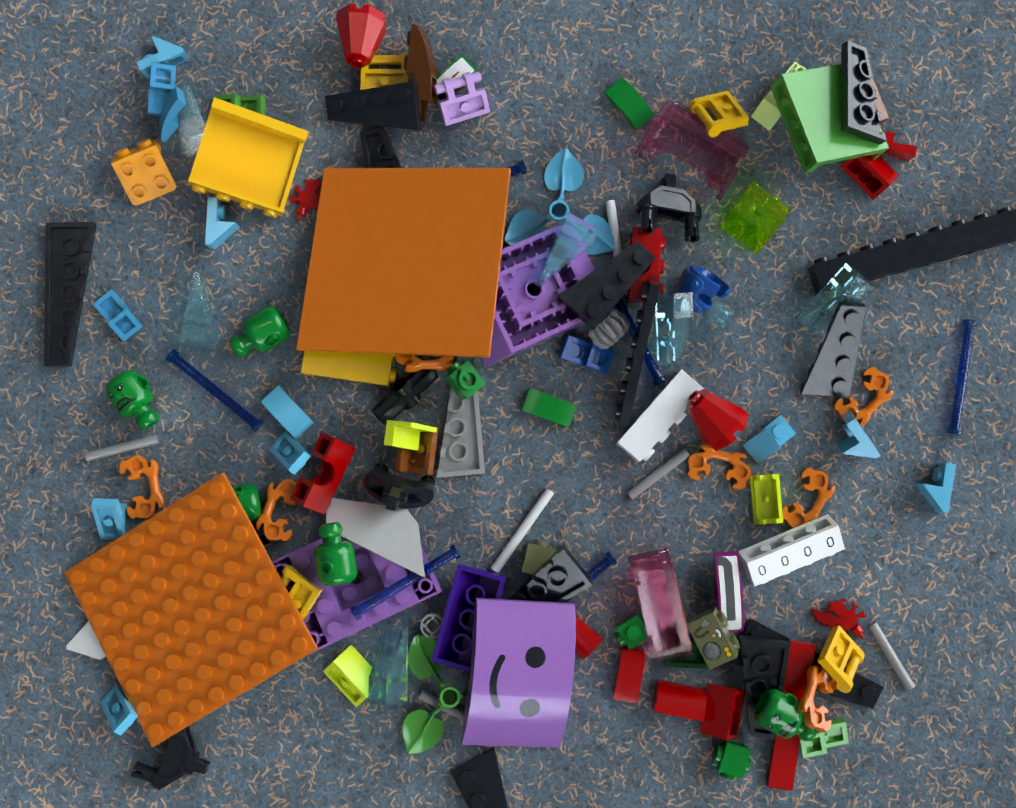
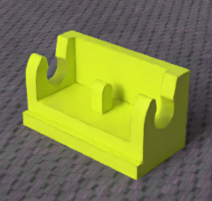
(766, 499)

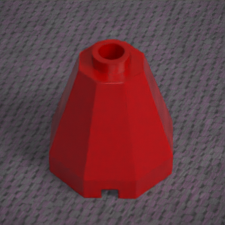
(360, 33)
(715, 418)

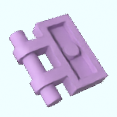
(464, 105)

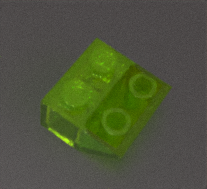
(755, 217)

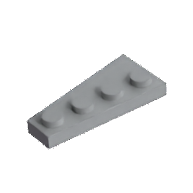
(462, 439)

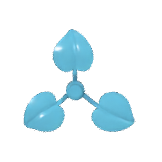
(561, 174)

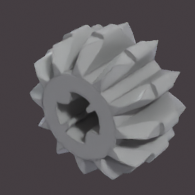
(609, 329)

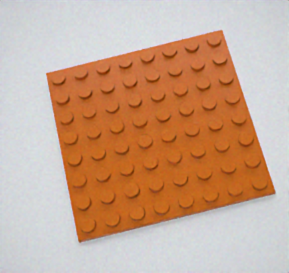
(405, 261)
(190, 610)

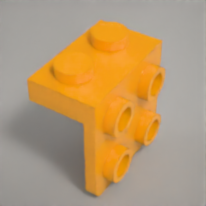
(143, 171)

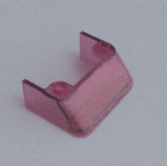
(686, 137)
(660, 605)

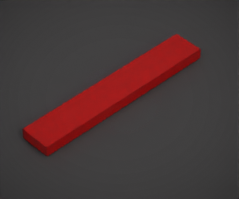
(785, 751)

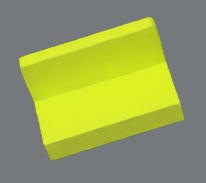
(405, 434)
(351, 675)

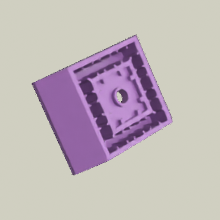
(528, 319)
(331, 613)

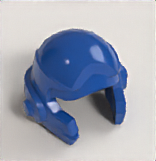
(704, 286)

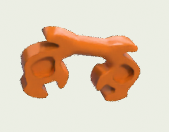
(415, 364)
(879, 383)
(137, 466)
(739, 471)
(816, 480)
(274, 530)
(814, 715)

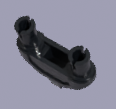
(670, 203)
(398, 491)
(178, 760)

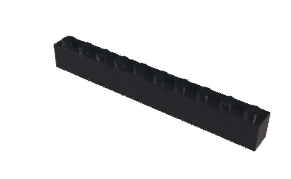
(920, 249)

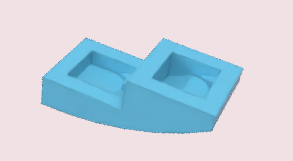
(287, 412)

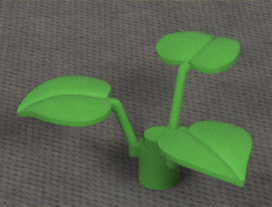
(419, 728)

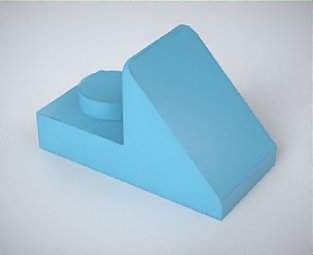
(167, 54)
(216, 229)
(769, 439)
(858, 441)
(290, 452)
(940, 493)
(109, 517)
(118, 710)

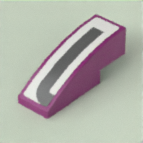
(728, 588)

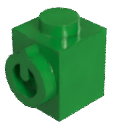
(464, 379)
(631, 630)
(731, 759)

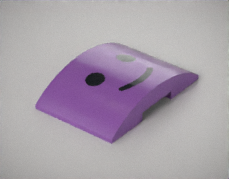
(520, 673)

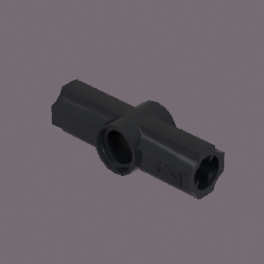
(404, 394)

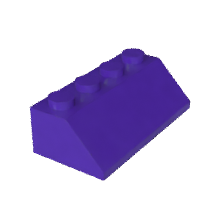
(456, 630)

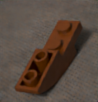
(421, 66)

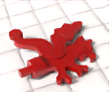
(307, 198)
(846, 618)

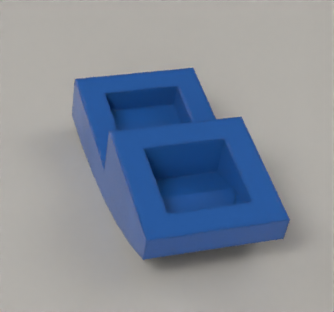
(585, 354)

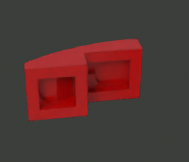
(899, 150)
(629, 675)

